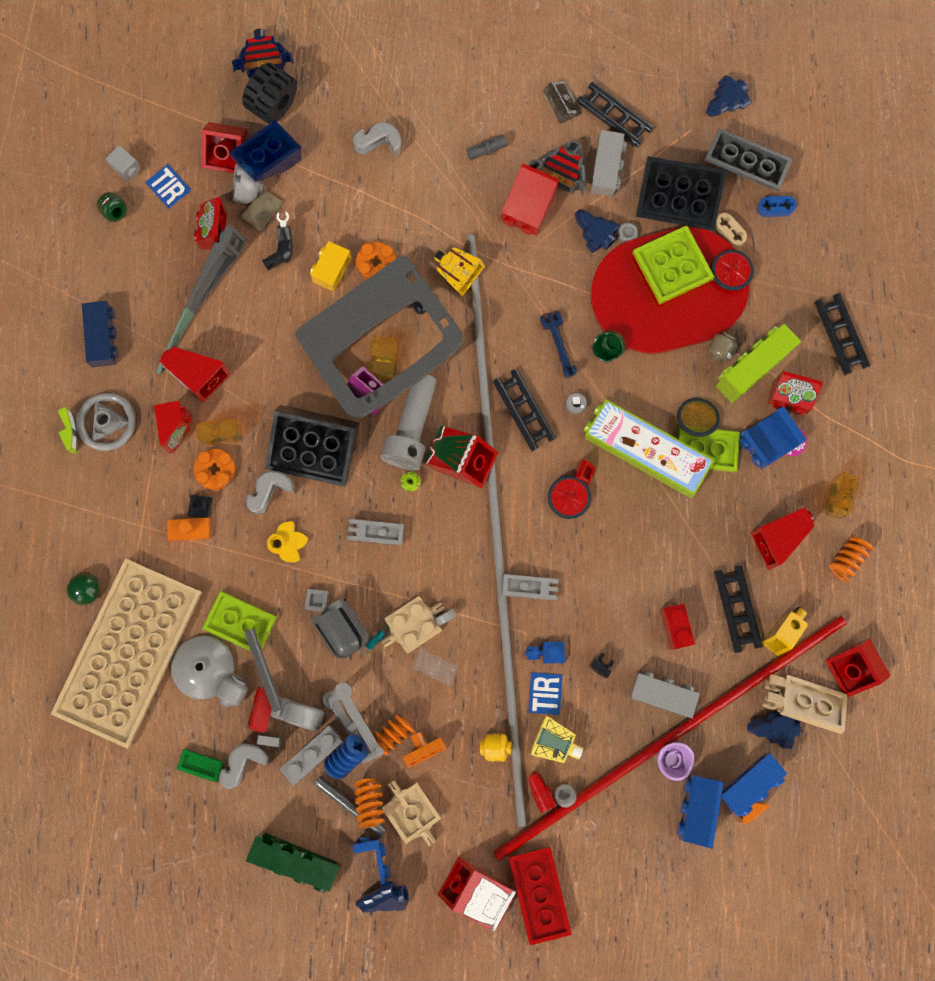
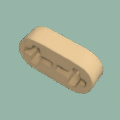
(730, 230)

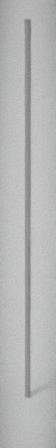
(505, 635)

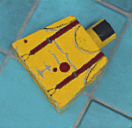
(458, 268)
(786, 632)

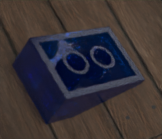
(267, 152)

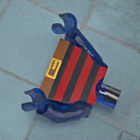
(259, 52)

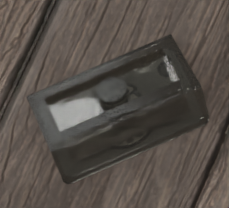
(561, 101)

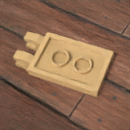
(807, 702)

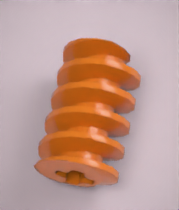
(849, 557)
(393, 733)
(368, 803)

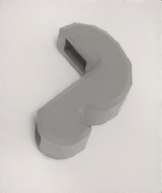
(378, 134)
(265, 487)
(299, 714)
(238, 761)

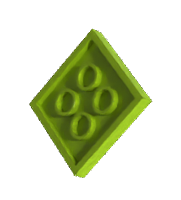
(673, 264)

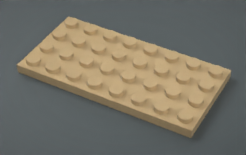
(126, 653)

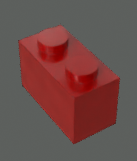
(677, 626)

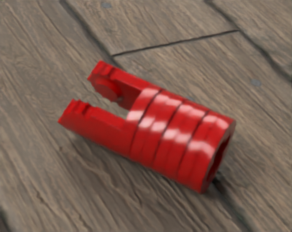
(541, 793)

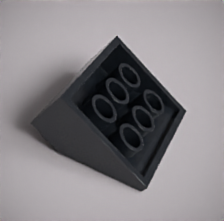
(680, 193)
(311, 445)

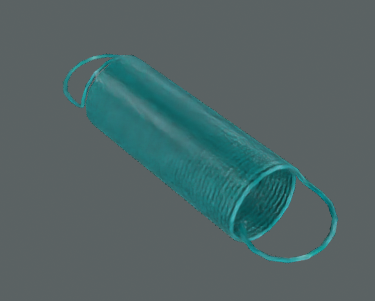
(375, 639)

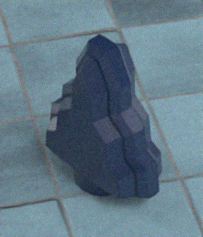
(728, 97)
(596, 230)
(776, 729)
(384, 898)

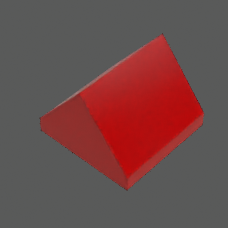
(584, 471)

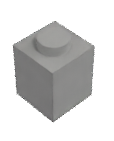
(123, 163)

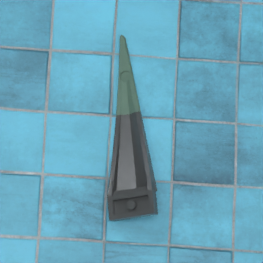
(216, 265)

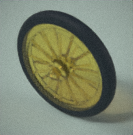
(698, 417)

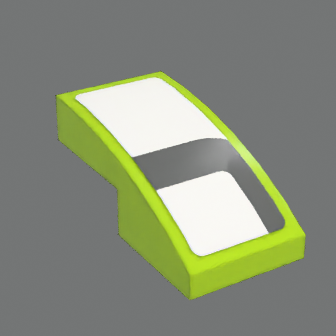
(69, 435)

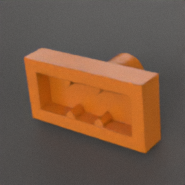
(188, 529)
(423, 750)

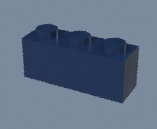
(99, 334)

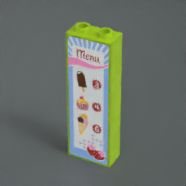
(648, 448)

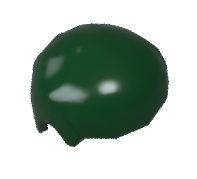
(608, 346)
(83, 588)

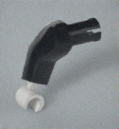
(284, 246)

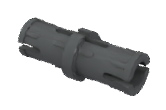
(486, 147)

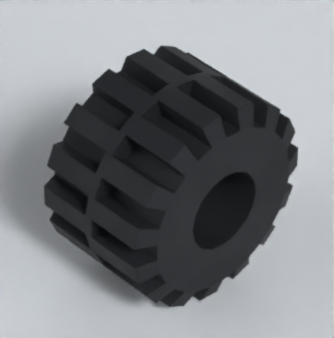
(269, 93)

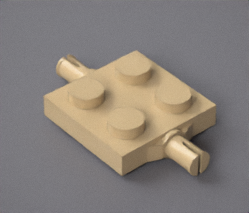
(413, 624)
(411, 813)

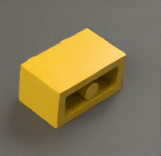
(330, 266)

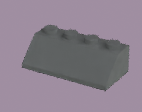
(748, 159)

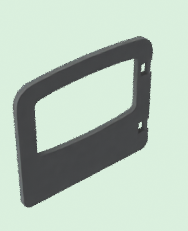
(358, 313)

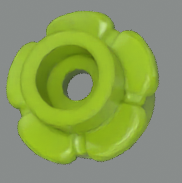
(410, 476)

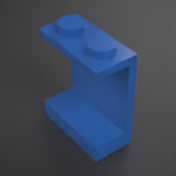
(772, 438)

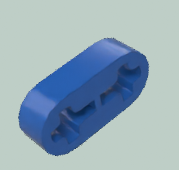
(776, 204)

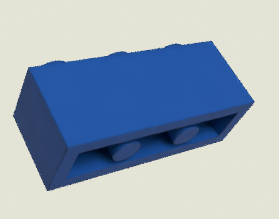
(753, 785)

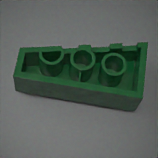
(293, 861)

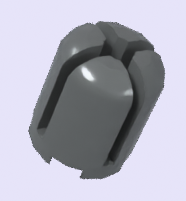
(341, 629)

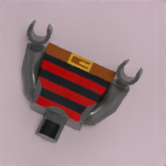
(565, 166)

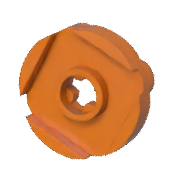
(368, 253)
(223, 477)

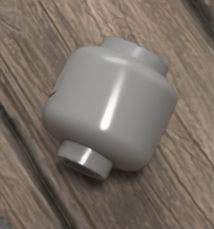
(232, 691)

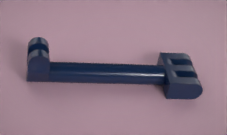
(568, 370)

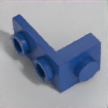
(366, 844)

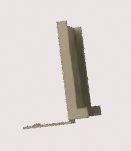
(262, 210)

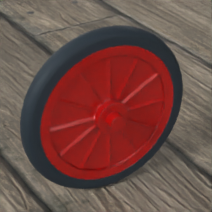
(732, 270)
(569, 497)

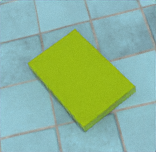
(720, 446)
(234, 617)

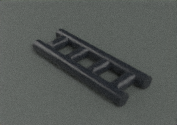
(614, 103)
(839, 345)
(536, 412)
(748, 617)

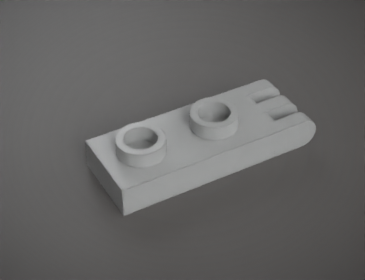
(376, 532)
(529, 587)

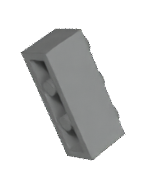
(608, 163)
(664, 694)
(311, 755)

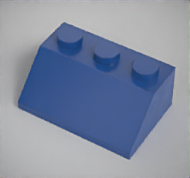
(700, 811)

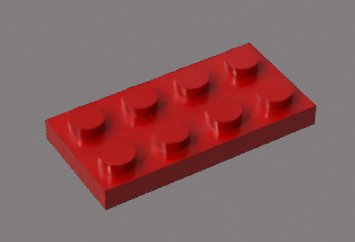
(540, 895)

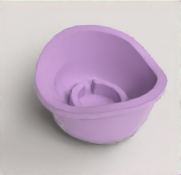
(675, 761)

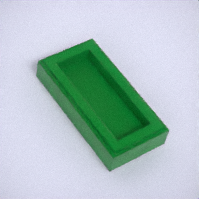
(200, 765)

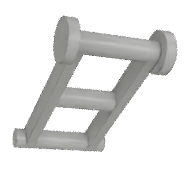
(331, 701)

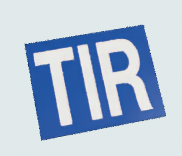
(168, 186)
(545, 693)

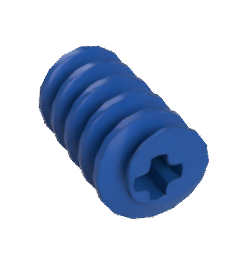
(346, 757)

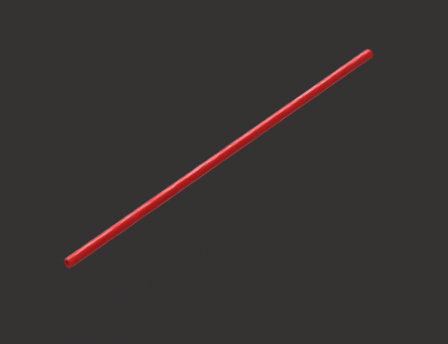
(670, 737)

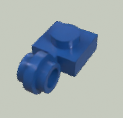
(552, 652)

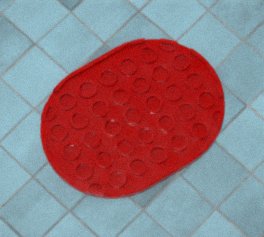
(628, 305)

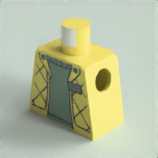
(555, 742)

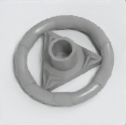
(106, 422)

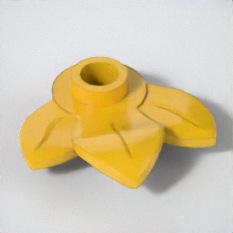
(290, 542)

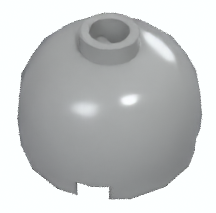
(244, 187)

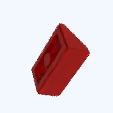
(260, 711)

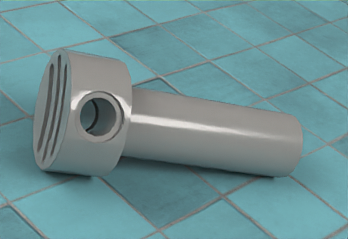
(404, 448)

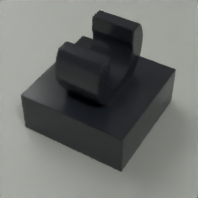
(200, 506)
(601, 668)

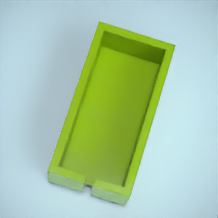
(757, 362)

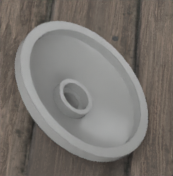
(216, 661)

